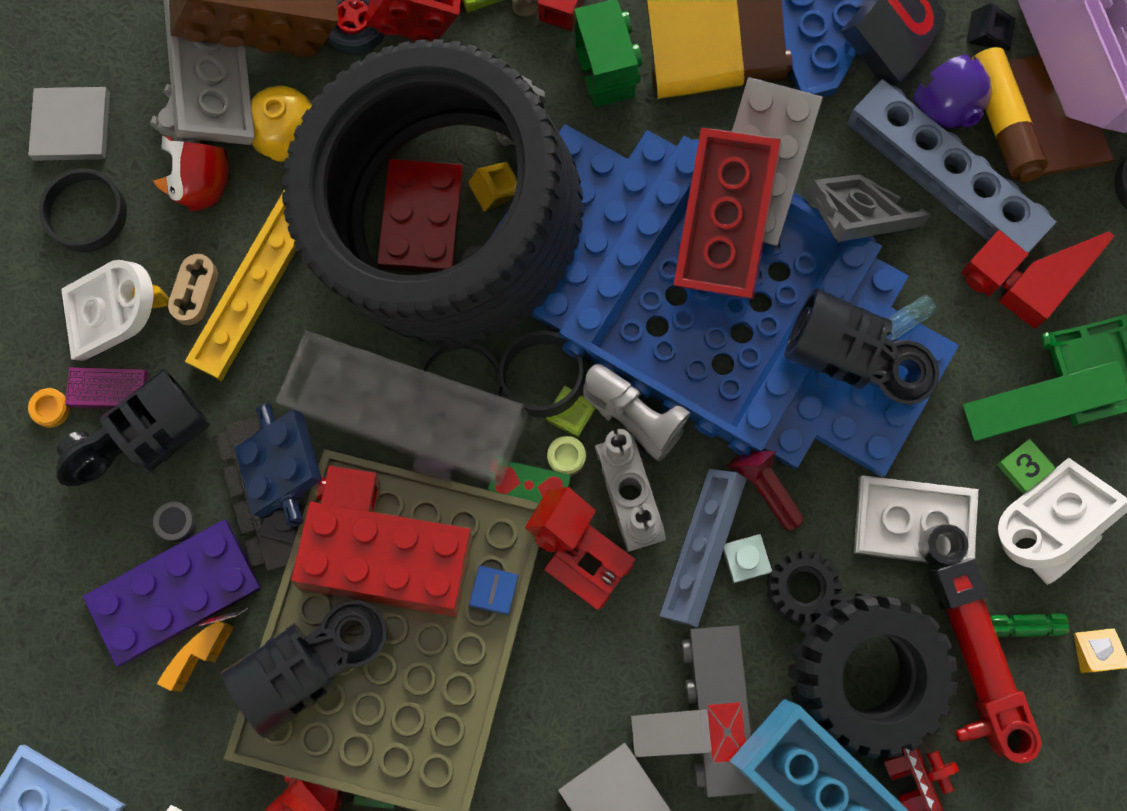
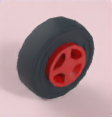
(355, 39)

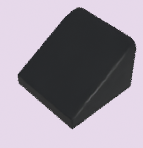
(991, 27)

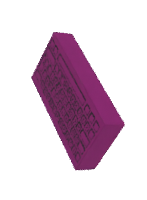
(102, 386)

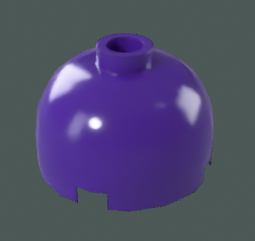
(956, 93)

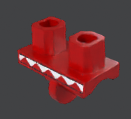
(925, 796)

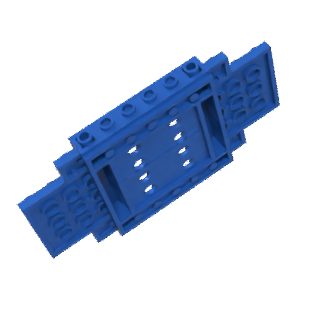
(767, 401)

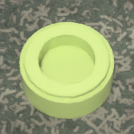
(566, 455)

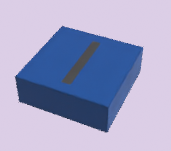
(493, 590)

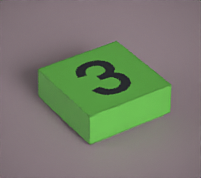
(1026, 466)

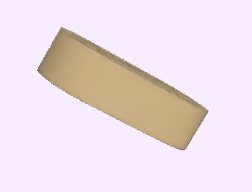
(200, 292)

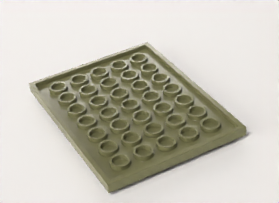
(424, 708)

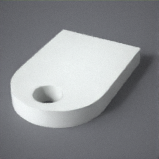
(102, 307)
(1061, 515)

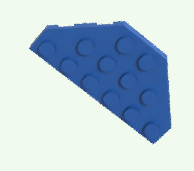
(816, 44)

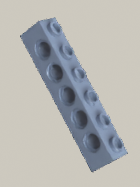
(929, 169)

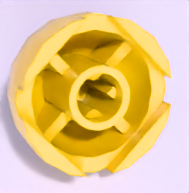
(275, 119)

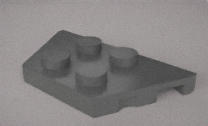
(861, 208)

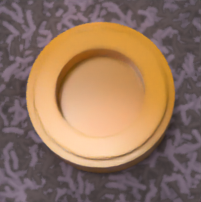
(48, 408)

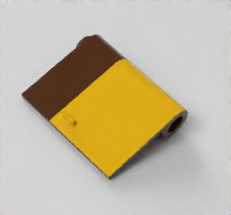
(715, 44)

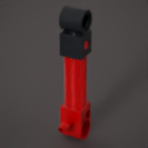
(962, 594)

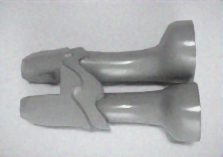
(618, 399)

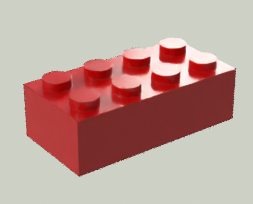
(727, 213)
(382, 559)

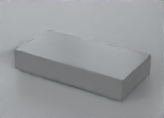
(671, 733)

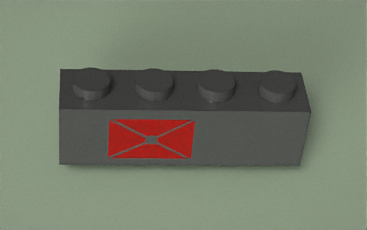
(721, 689)

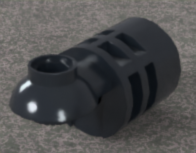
(853, 348)
(132, 430)
(300, 669)

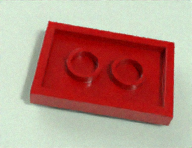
(420, 215)

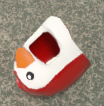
(197, 174)

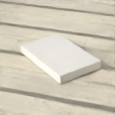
(897, 512)

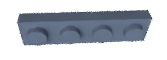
(703, 547)

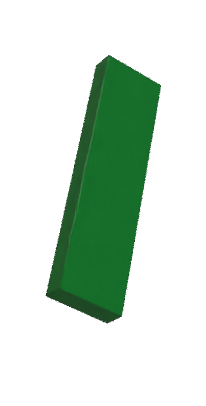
(1046, 401)

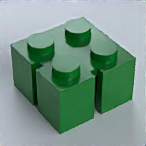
(607, 51)

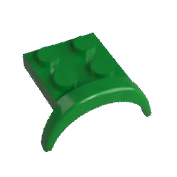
(1087, 348)

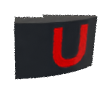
(893, 34)

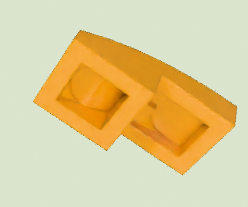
(204, 646)

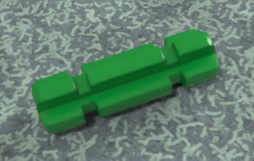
(1030, 625)

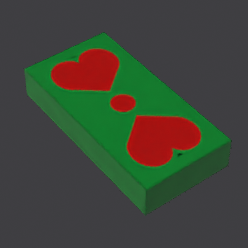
(530, 482)

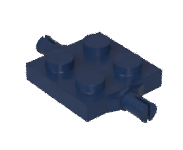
(278, 464)

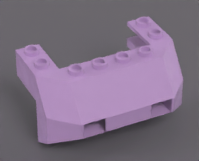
(1084, 56)

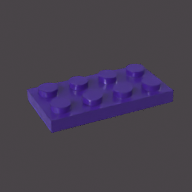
(171, 593)

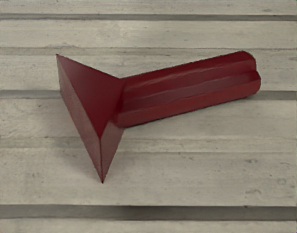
(758, 470)

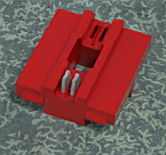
(595, 588)

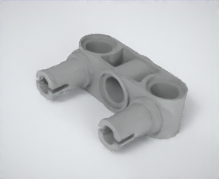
(623, 466)

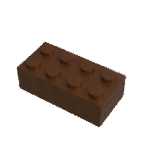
(261, 24)

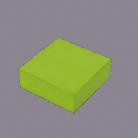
(576, 417)

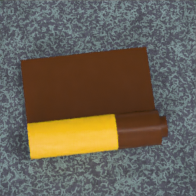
(1032, 124)

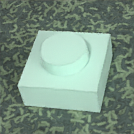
(746, 558)

